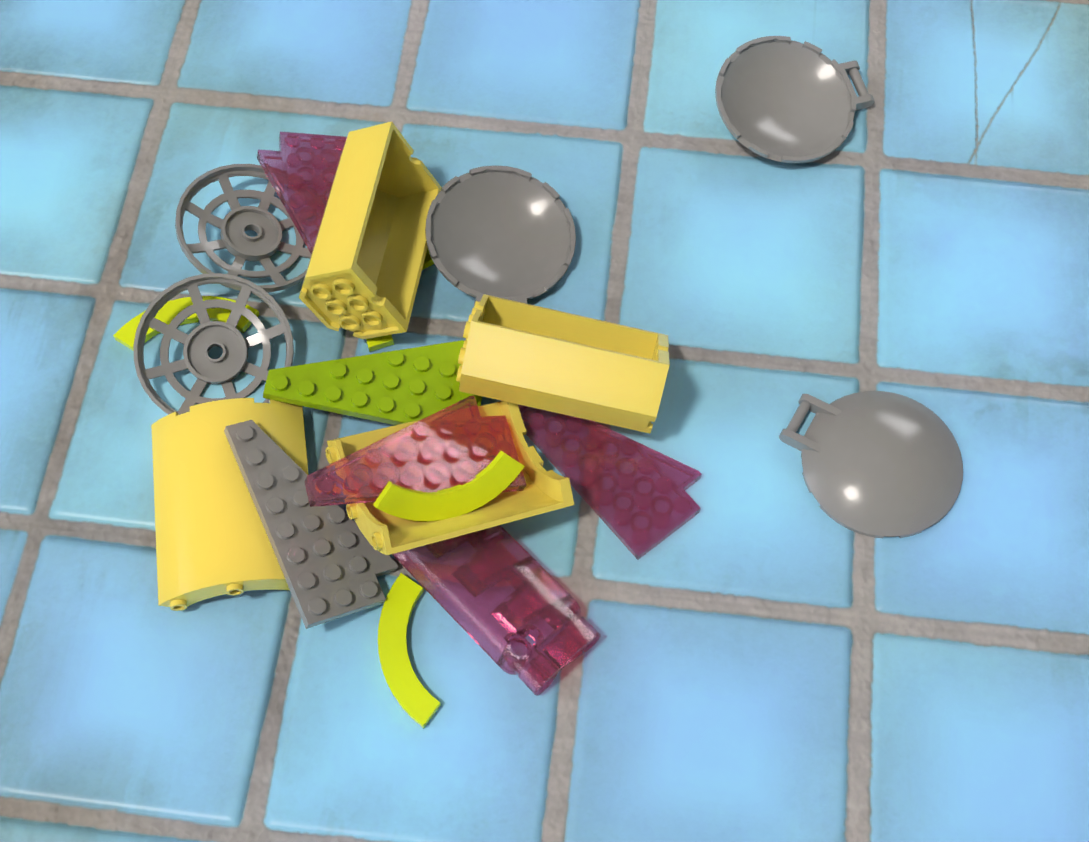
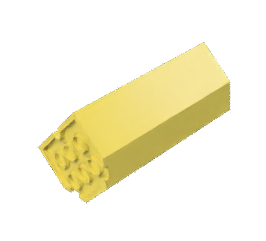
(371, 236)
(563, 363)

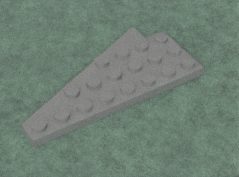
(317, 547)

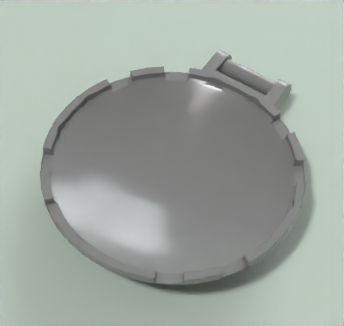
(788, 99)
(500, 234)
(877, 462)

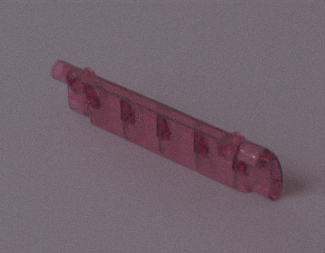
(500, 599)

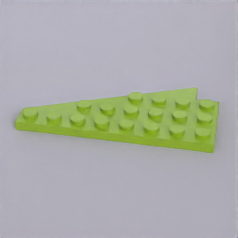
(377, 386)

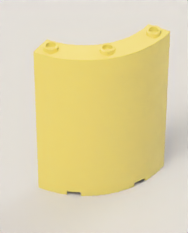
(204, 514)
(390, 534)

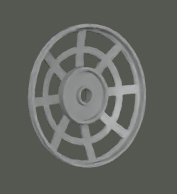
(236, 223)
(205, 337)

